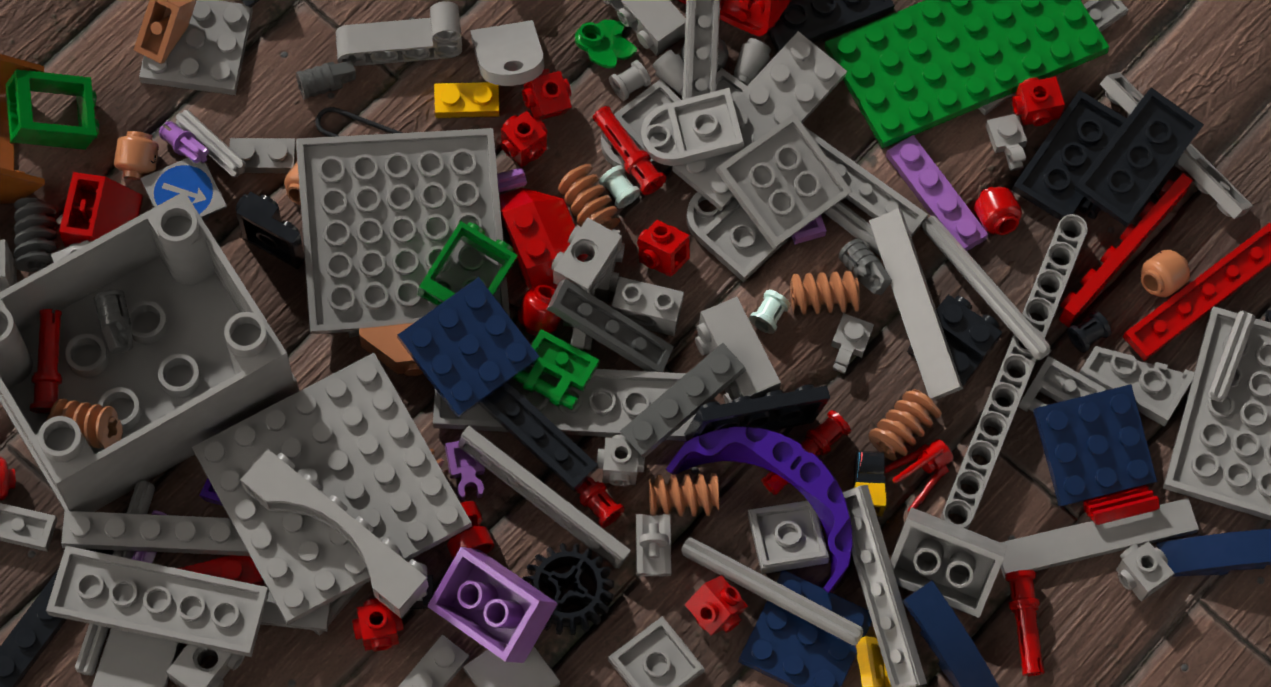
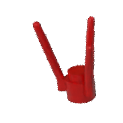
(931, 459)

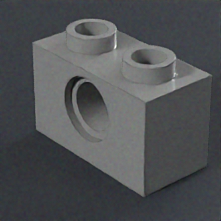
(588, 239)
(649, 305)
(188, 673)

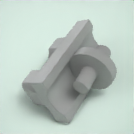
(653, 545)

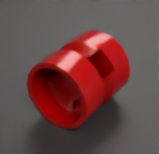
(474, 537)

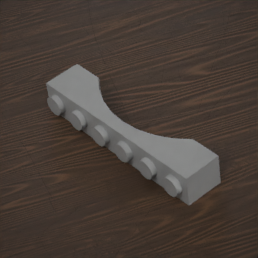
(281, 488)

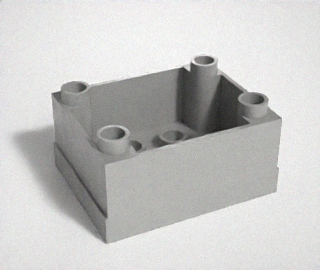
(194, 364)

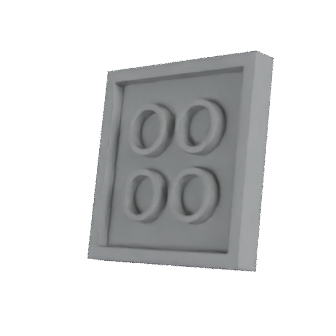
(208, 52)
(783, 180)

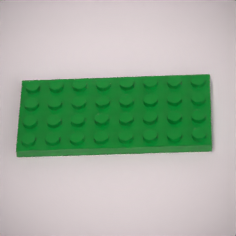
(958, 57)

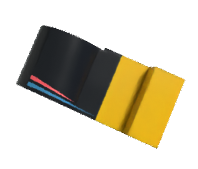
(870, 472)

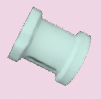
(619, 186)
(769, 311)

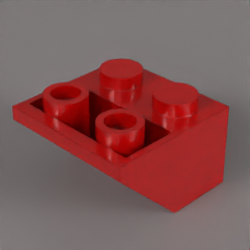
(96, 208)

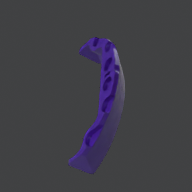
(791, 463)

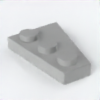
(1154, 386)

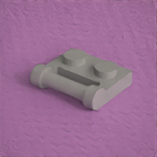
(1059, 384)

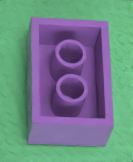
(492, 605)

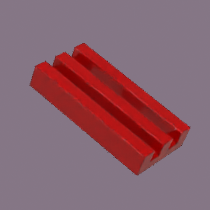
(1121, 504)

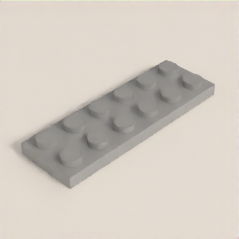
(787, 85)
(158, 601)

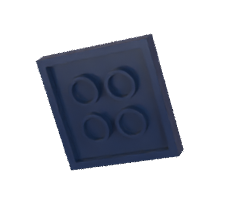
(468, 347)
(1095, 445)
(797, 650)

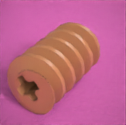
(585, 198)
(824, 292)
(97, 423)
(902, 423)
(684, 494)

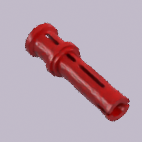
(636, 160)
(47, 376)
(817, 442)
(600, 502)
(1024, 606)

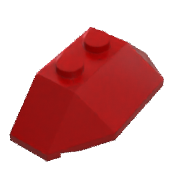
(537, 231)

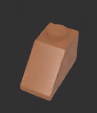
(163, 27)
(388, 348)

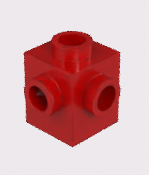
(547, 95)
(1038, 101)
(524, 138)
(663, 248)
(717, 606)
(379, 636)

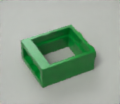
(20, 115)
(475, 237)

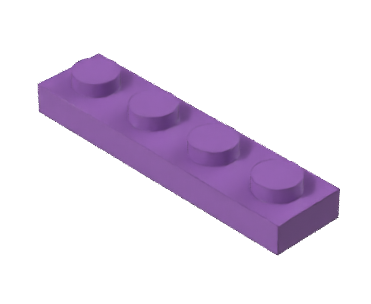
(936, 192)

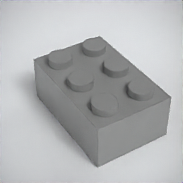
(730, 325)
(951, 556)

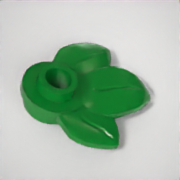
(604, 42)

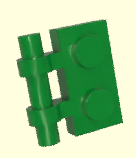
(561, 361)

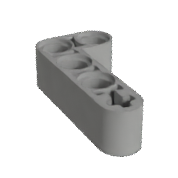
(402, 39)

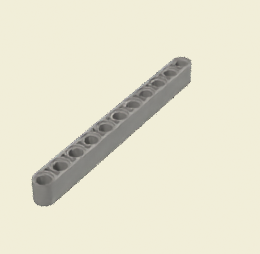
(1020, 360)

